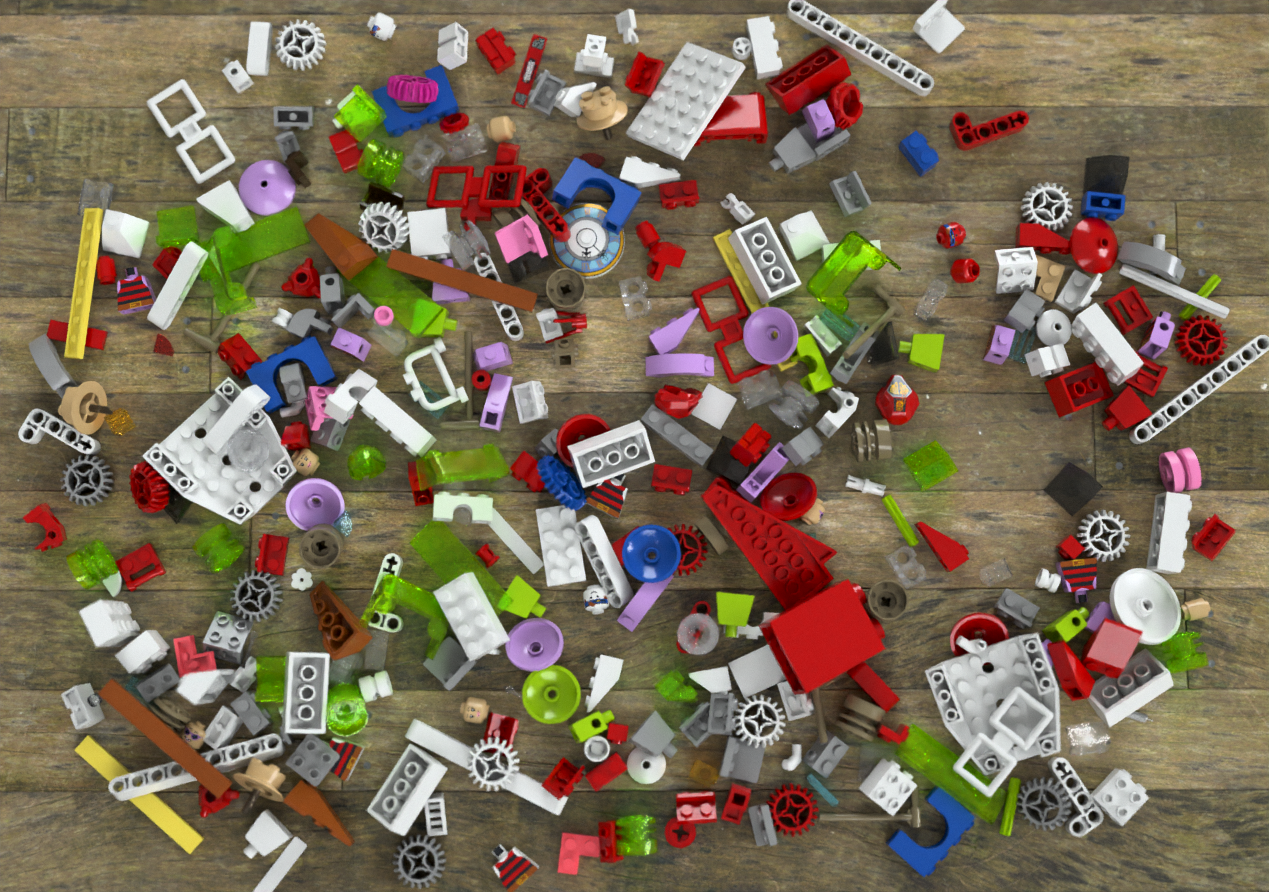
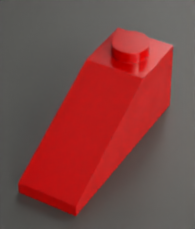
(296, 436)
(946, 550)

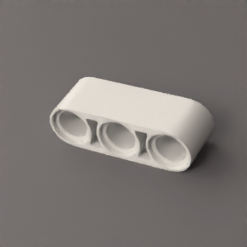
(259, 48)

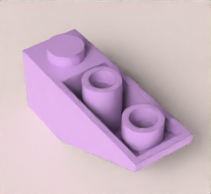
(670, 337)
(496, 403)

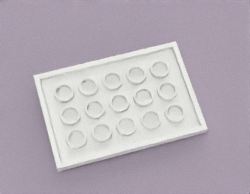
(685, 100)

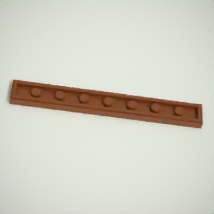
(462, 280)
(165, 738)

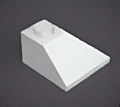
(123, 234)
(803, 235)

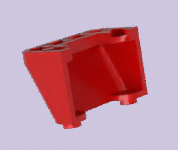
(738, 119)

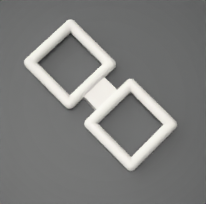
(191, 131)
(1003, 741)

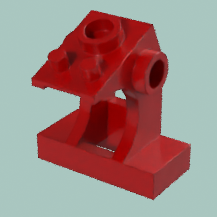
(43, 516)

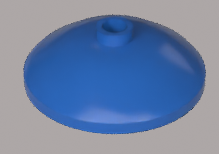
(649, 540)

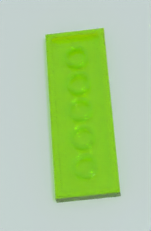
(265, 239)
(391, 289)
(452, 559)
(937, 764)

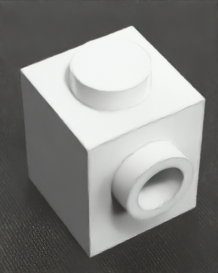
(237, 76)

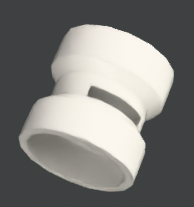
(1048, 580)

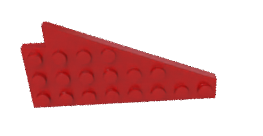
(779, 553)

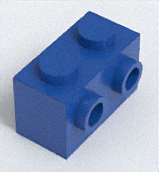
(918, 153)
(1102, 205)

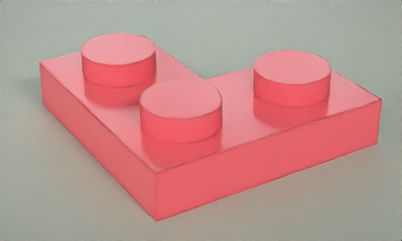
(188, 659)
(574, 845)

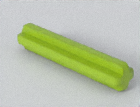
(1205, 291)
(900, 520)
(1010, 806)

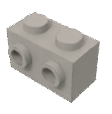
(293, 116)
(252, 712)

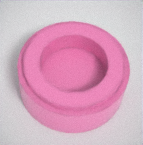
(383, 316)

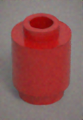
(647, 234)
(106, 270)
(483, 386)

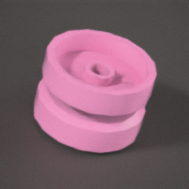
(1180, 470)

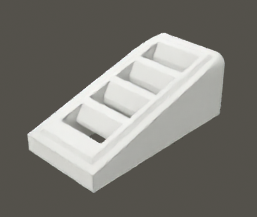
(436, 797)

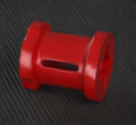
(487, 556)

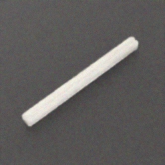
(1174, 291)

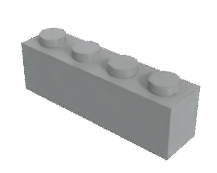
(676, 435)

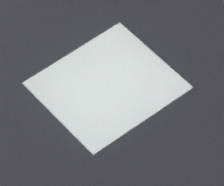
(714, 406)

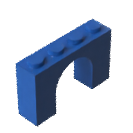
(401, 121)
(582, 176)
(308, 352)
(956, 820)

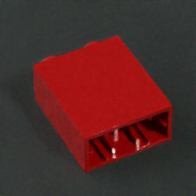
(823, 636)

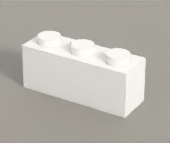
(763, 47)

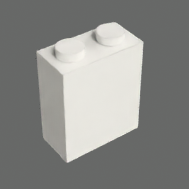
(426, 234)

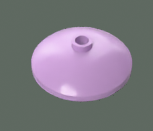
(273, 197)
(760, 337)
(305, 511)
(534, 635)

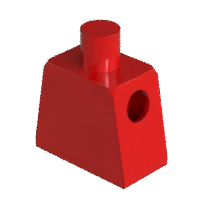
(1125, 410)

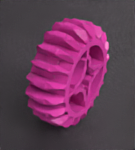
(412, 88)

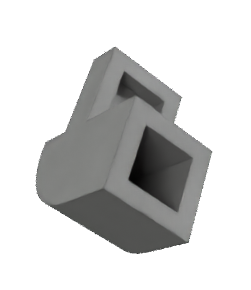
(305, 321)
(293, 381)

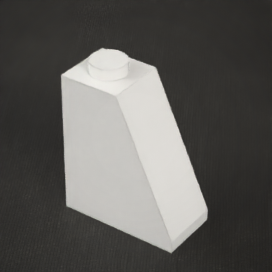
(227, 206)

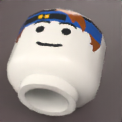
(381, 26)
(595, 599)

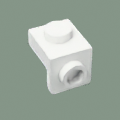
(549, 328)

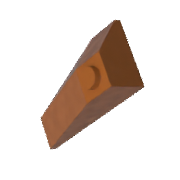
(342, 247)
(337, 623)
(310, 801)

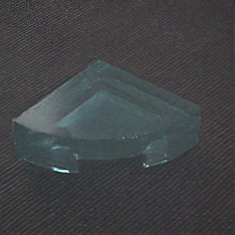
(344, 523)

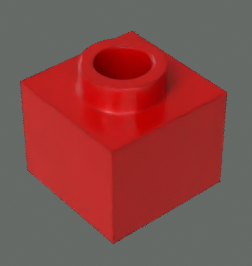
(1069, 548)
(617, 733)

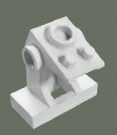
(593, 59)
(846, 406)

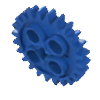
(561, 482)

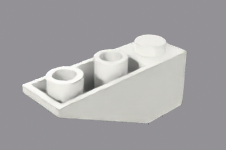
(642, 174)
(606, 676)

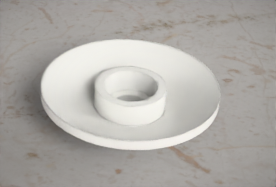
(1046, 328)
(641, 774)

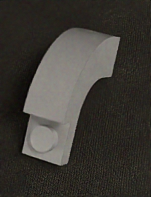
(1152, 259)
(50, 366)
(845, 367)

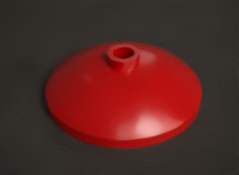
(1094, 245)
(582, 424)
(789, 496)
(990, 626)

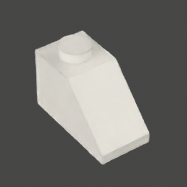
(569, 98)
(714, 680)

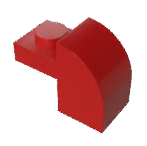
(475, 213)
(663, 254)
(736, 803)

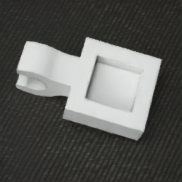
(625, 24)
(738, 209)
(244, 677)

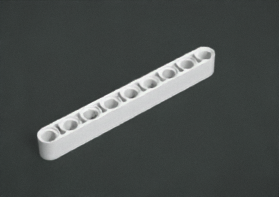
(863, 55)
(1206, 383)
(459, 752)
(169, 770)

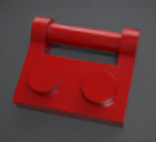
(1132, 305)
(1145, 381)
(138, 561)

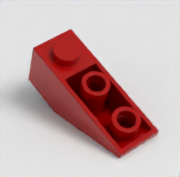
(501, 182)
(1040, 239)
(1071, 673)

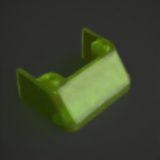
(842, 270)
(461, 466)
(395, 590)

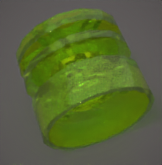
(379, 162)
(220, 550)
(90, 564)
(1184, 652)
(346, 710)
(636, 836)

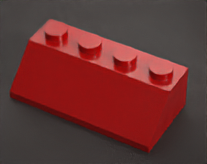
(809, 79)

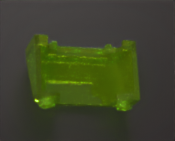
(228, 296)

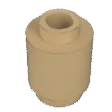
(1194, 609)

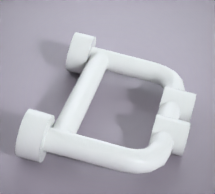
(417, 393)

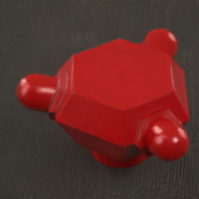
(304, 280)
(211, 804)

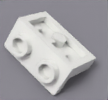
(530, 401)
(795, 705)

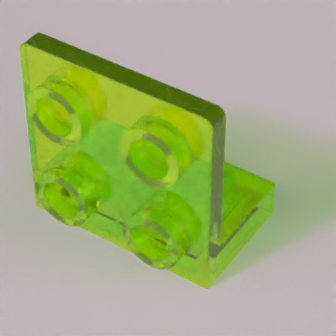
(360, 115)
(177, 227)
(270, 678)

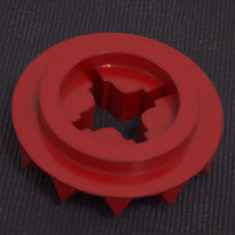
(454, 123)
(685, 839)

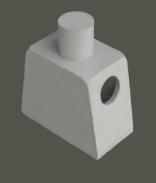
(792, 152)
(332, 290)
(654, 736)

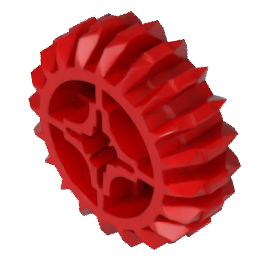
(1200, 355)
(148, 488)
(698, 551)
(801, 806)

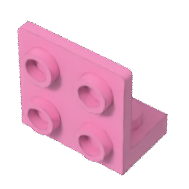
(520, 238)
(316, 405)

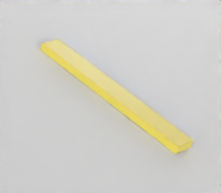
(743, 282)
(83, 283)
(149, 804)

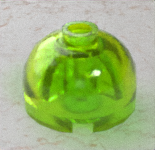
(365, 461)

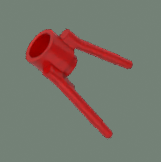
(577, 321)

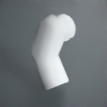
(293, 410)
(971, 646)
(795, 759)

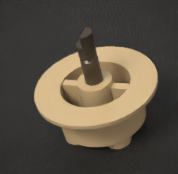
(601, 111)
(85, 407)
(260, 781)

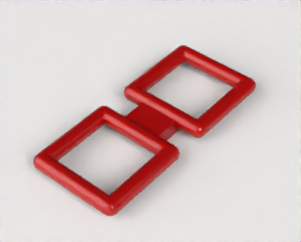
(476, 186)
(729, 327)

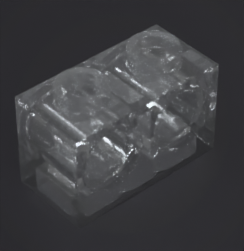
(427, 161)
(630, 299)
(901, 569)

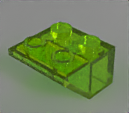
(930, 465)
(674, 689)

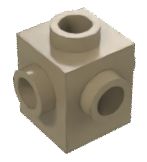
(564, 353)

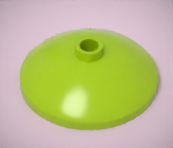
(549, 709)

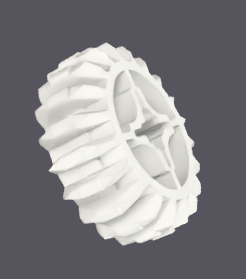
(293, 47)
(1043, 193)
(389, 237)
(1101, 528)
(767, 722)
(484, 759)

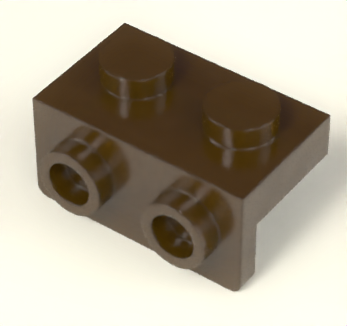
(295, 162)
(378, 193)

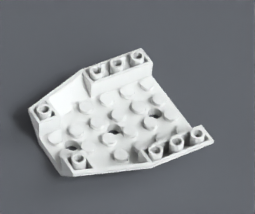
(201, 473)
(969, 697)

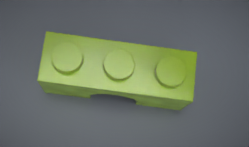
(818, 378)

